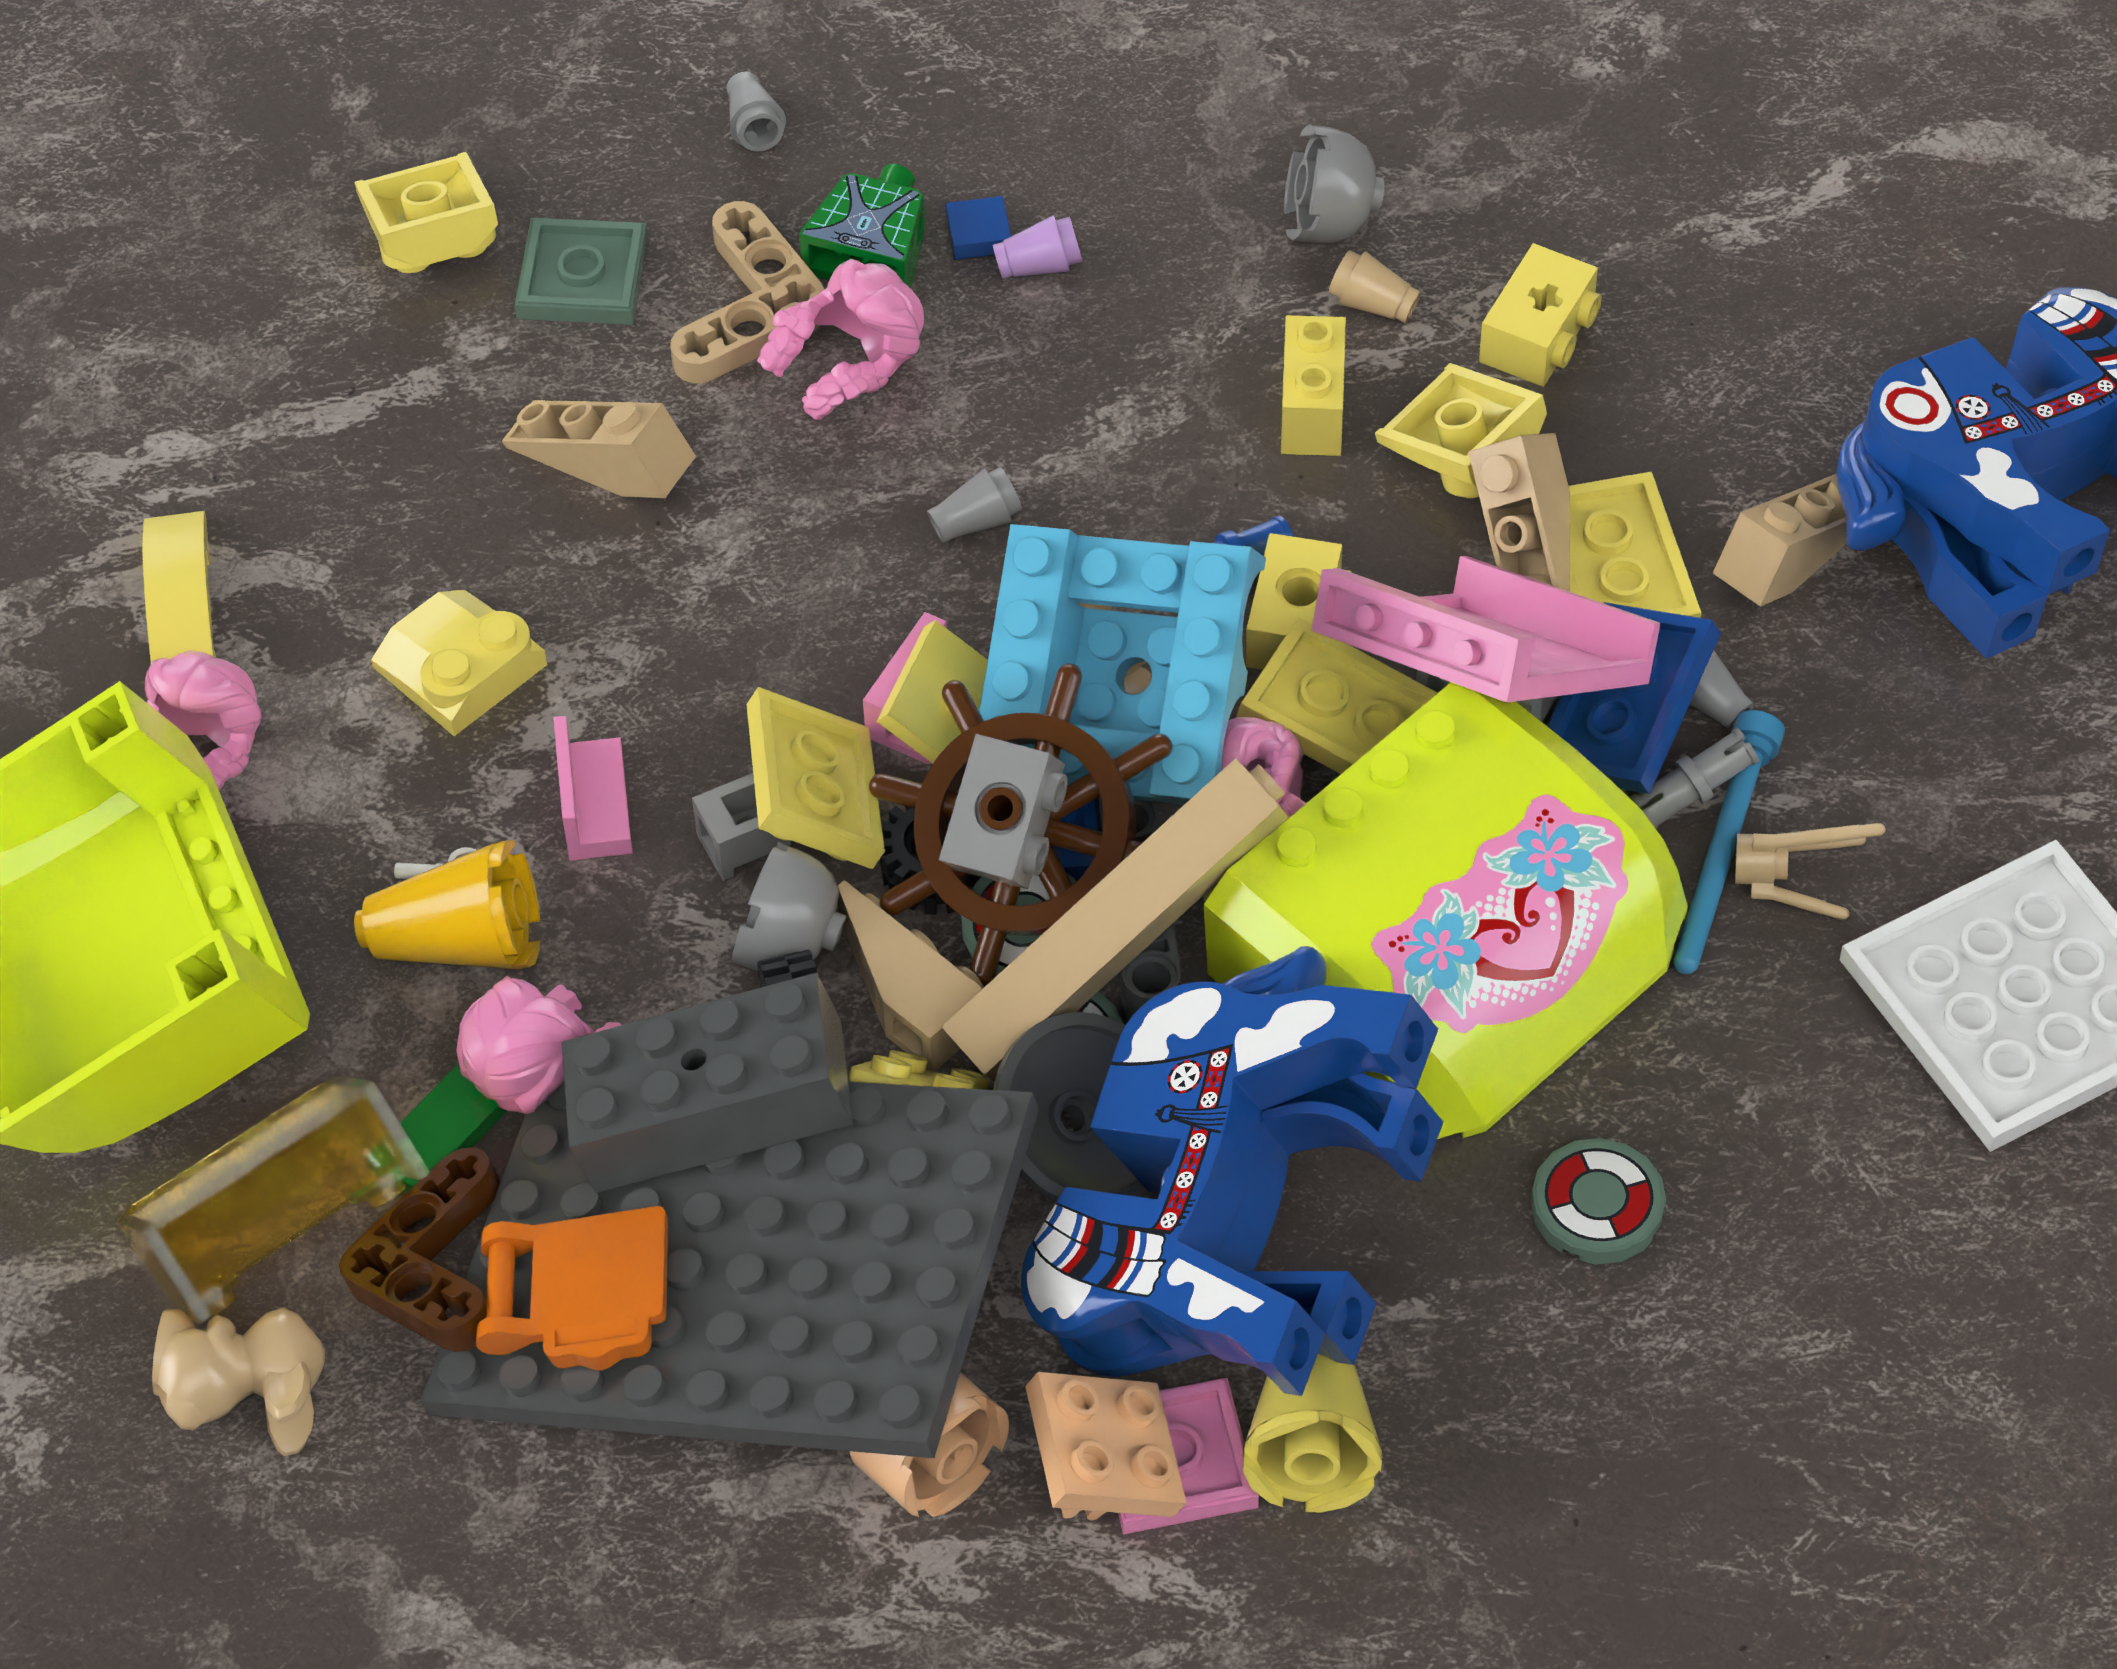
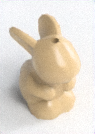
(214, 1369)

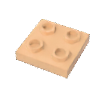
(1104, 1446)

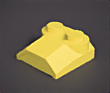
(429, 213)
(1459, 415)
(458, 657)

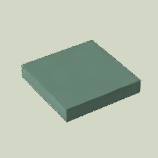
(581, 271)

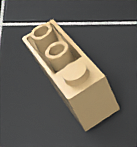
(613, 445)
(1526, 506)
(1783, 541)
(906, 978)

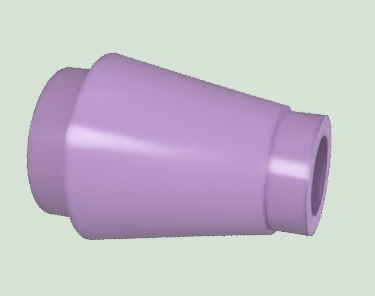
(1039, 249)

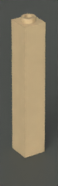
(1121, 913)

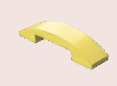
(177, 585)

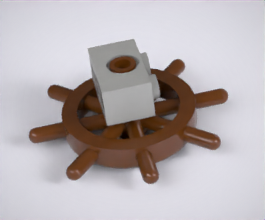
(1012, 814)

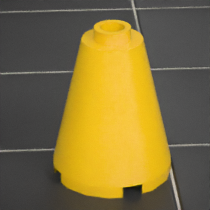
(457, 913)

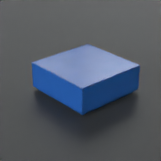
(976, 226)

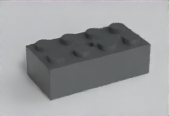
(706, 1083)

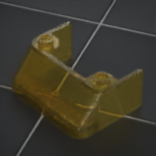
(269, 1189)

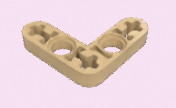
(768, 295)

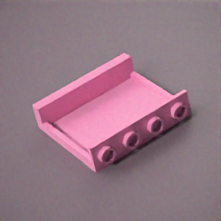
(1492, 633)

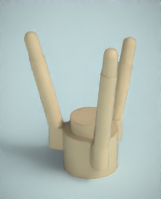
(1765, 858)

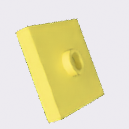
(916, 705)

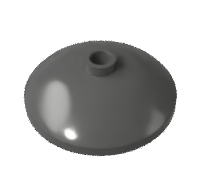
(1066, 1069)

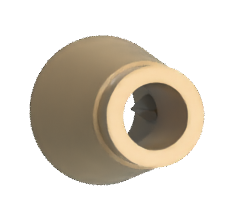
(1373, 288)

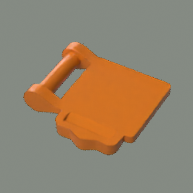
(592, 1287)

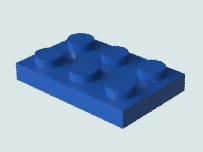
(1633, 727)

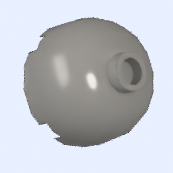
(1331, 186)
(790, 909)

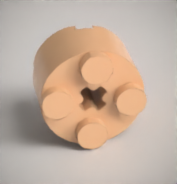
(957, 1470)

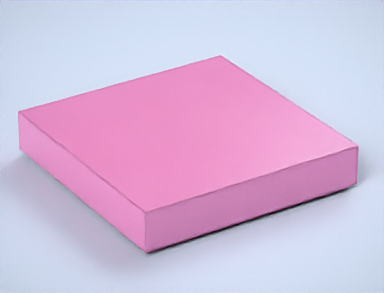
(1207, 1454)

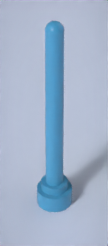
(1766, 736)

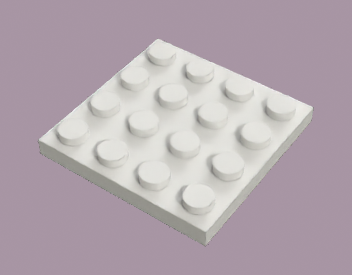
(2003, 992)

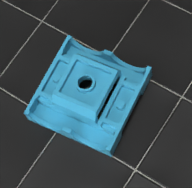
(1191, 656)

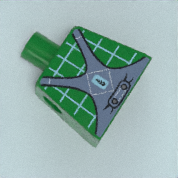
(867, 223)

